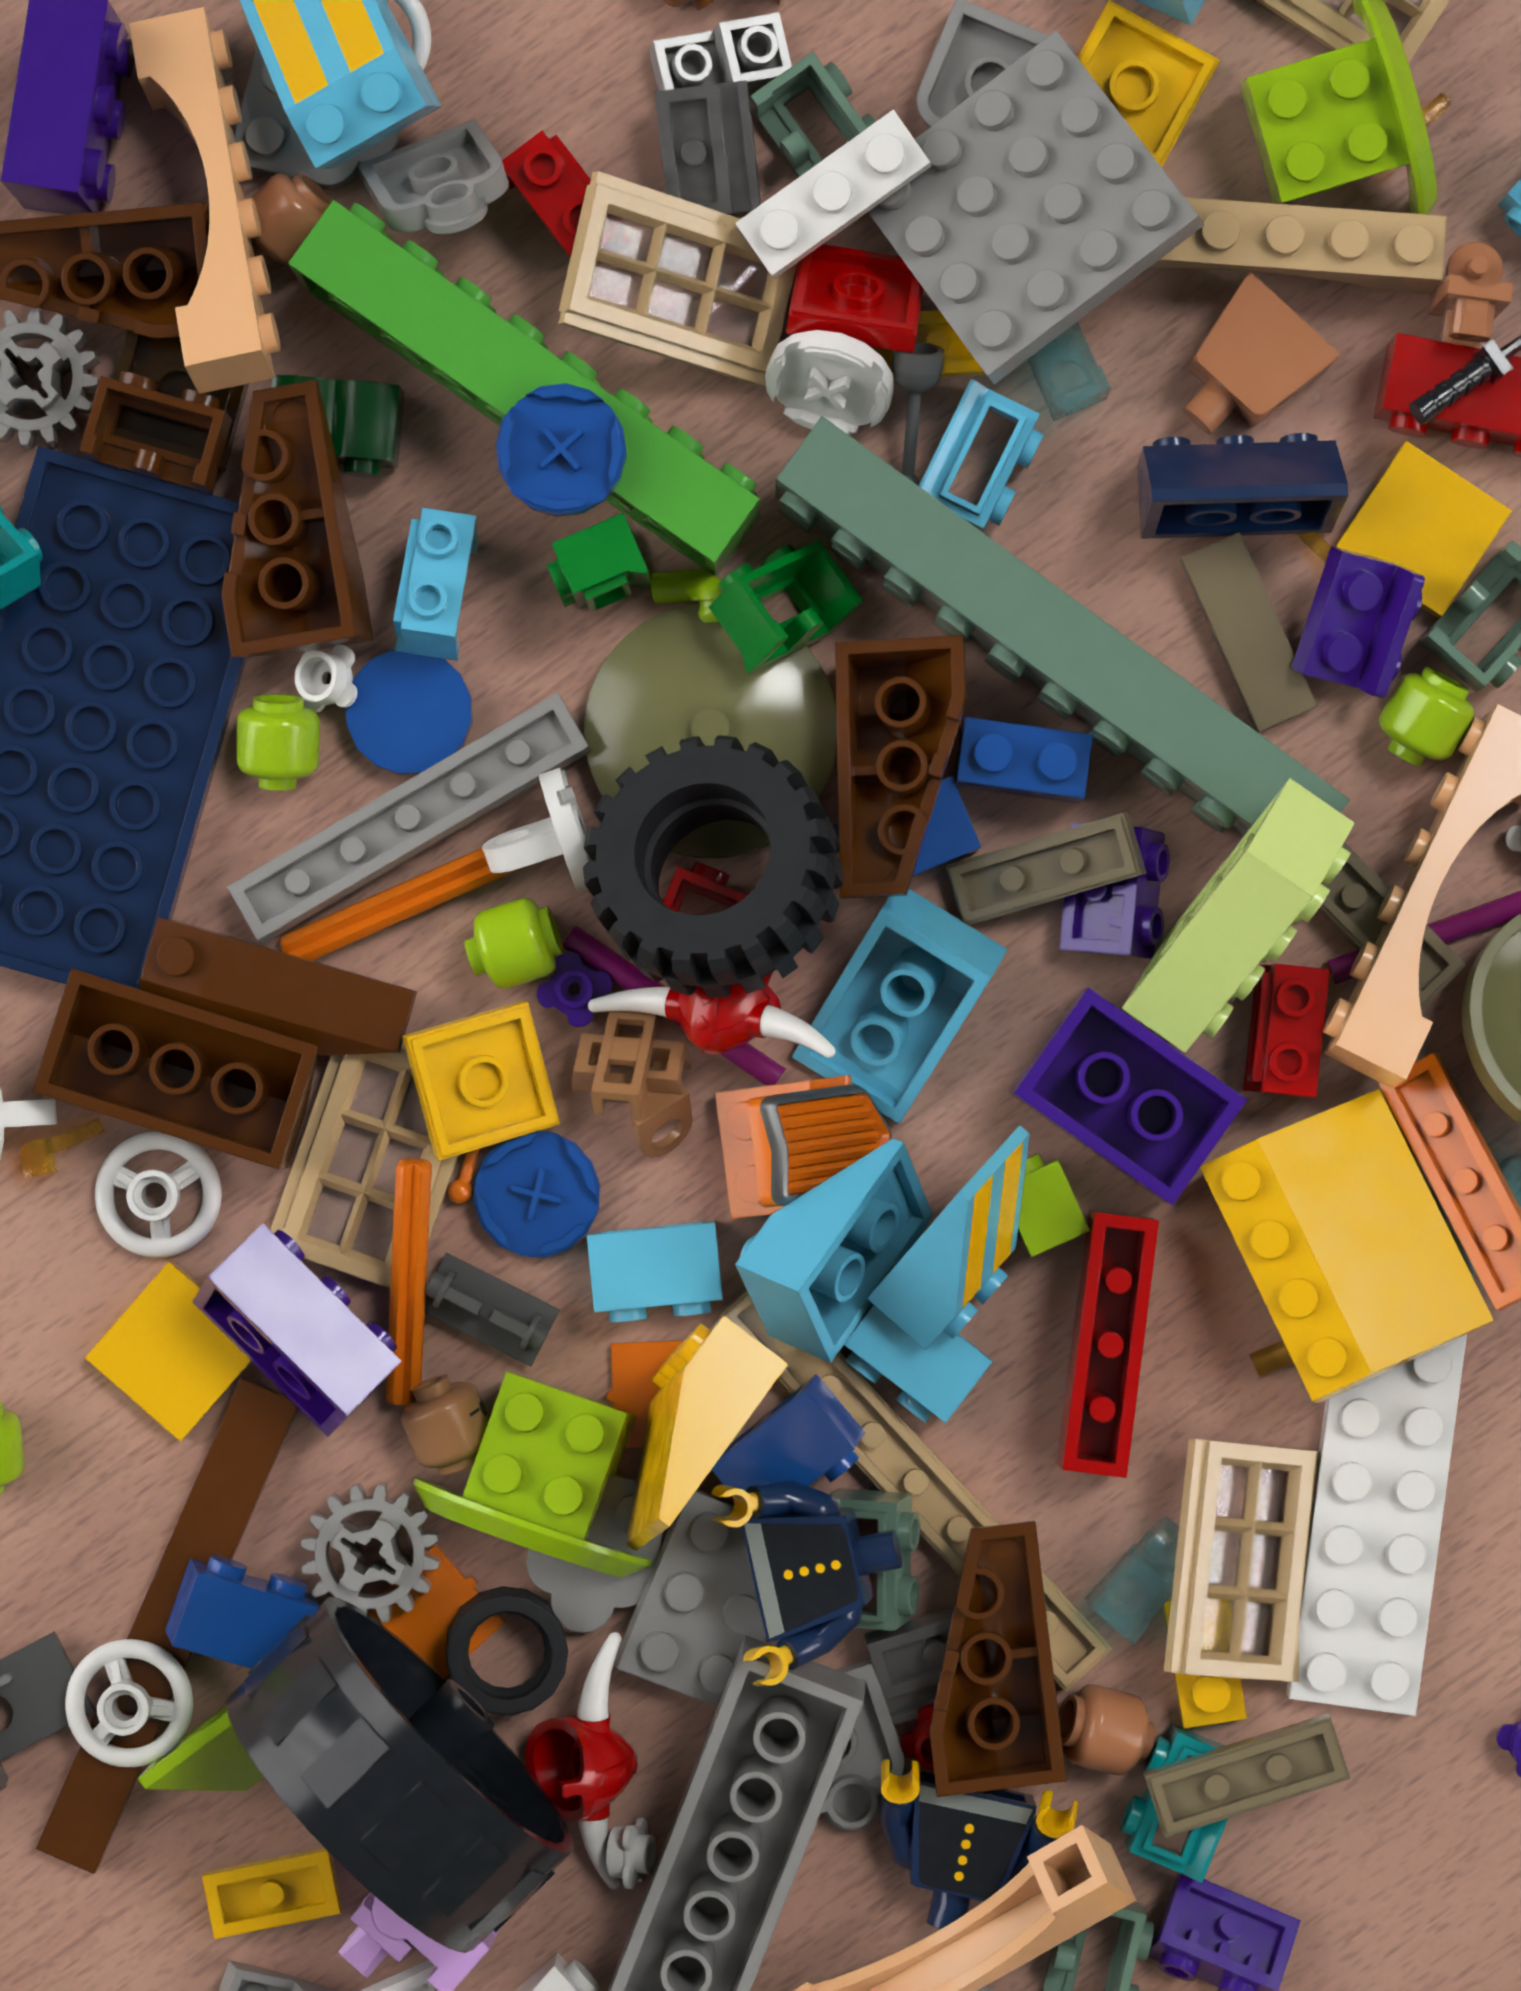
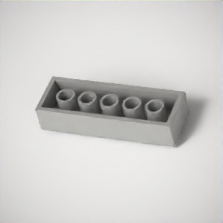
(740, 1829)

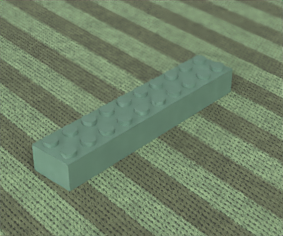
(1036, 632)

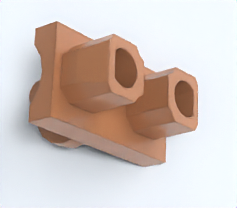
(1471, 295)

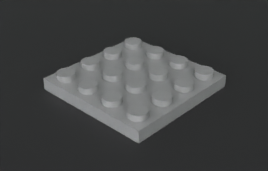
(1032, 208)

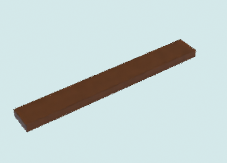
(208, 1526)

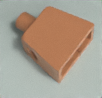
(1255, 359)

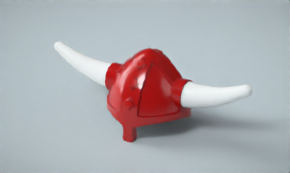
(719, 1023)
(585, 1760)

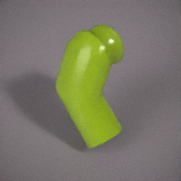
(687, 587)

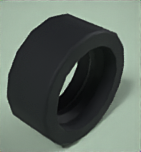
(511, 1601)

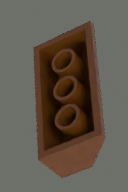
(178, 1069)

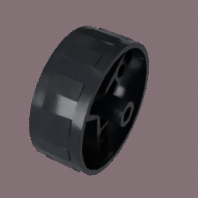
(398, 1775)

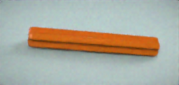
(390, 907)
(409, 1276)

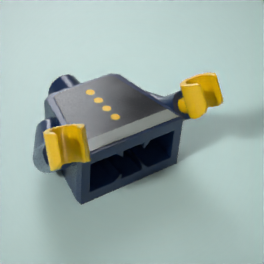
(805, 1568)
(966, 1841)

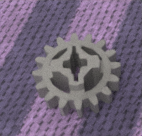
(51, 364)
(345, 1535)

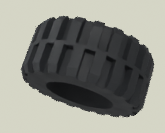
(665, 805)

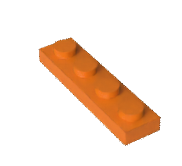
(1462, 1175)

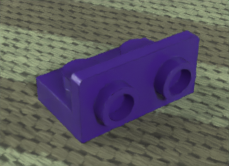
(1359, 621)
(1121, 915)
(1222, 1938)

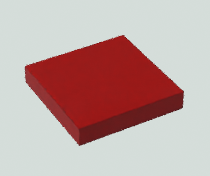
(857, 295)

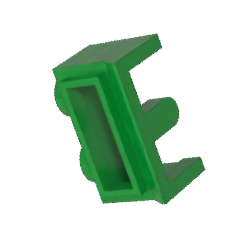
(598, 565)
(810, 580)

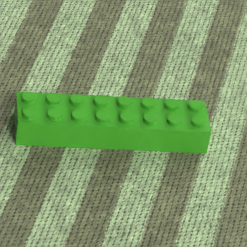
(494, 364)

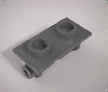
(489, 1309)

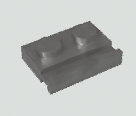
(709, 146)
(910, 1662)

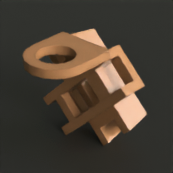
(652, 1094)

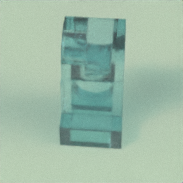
(1069, 374)
(1138, 1582)

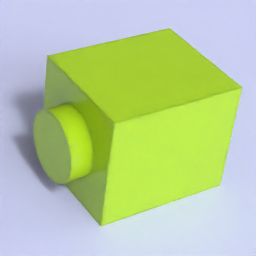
(1048, 1207)

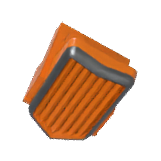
(792, 1139)

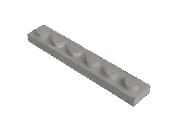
(408, 819)

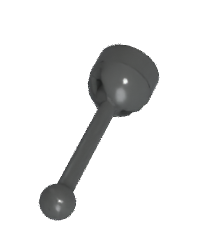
(916, 374)

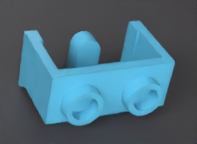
(957, 442)
(434, 583)

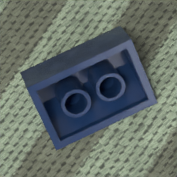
(1240, 487)

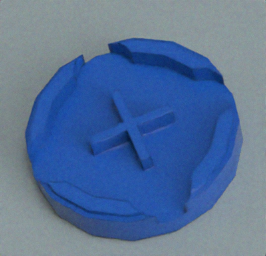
(561, 450)
(409, 712)
(537, 1194)

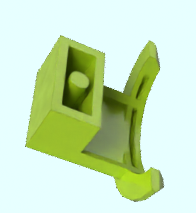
(1342, 117)
(543, 1475)

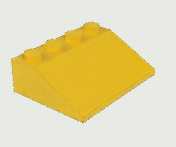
(1346, 1245)
(701, 1406)

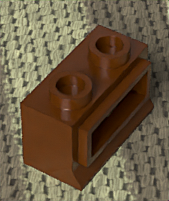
(141, 394)

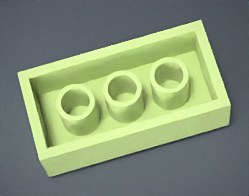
(1242, 917)

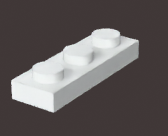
(833, 194)

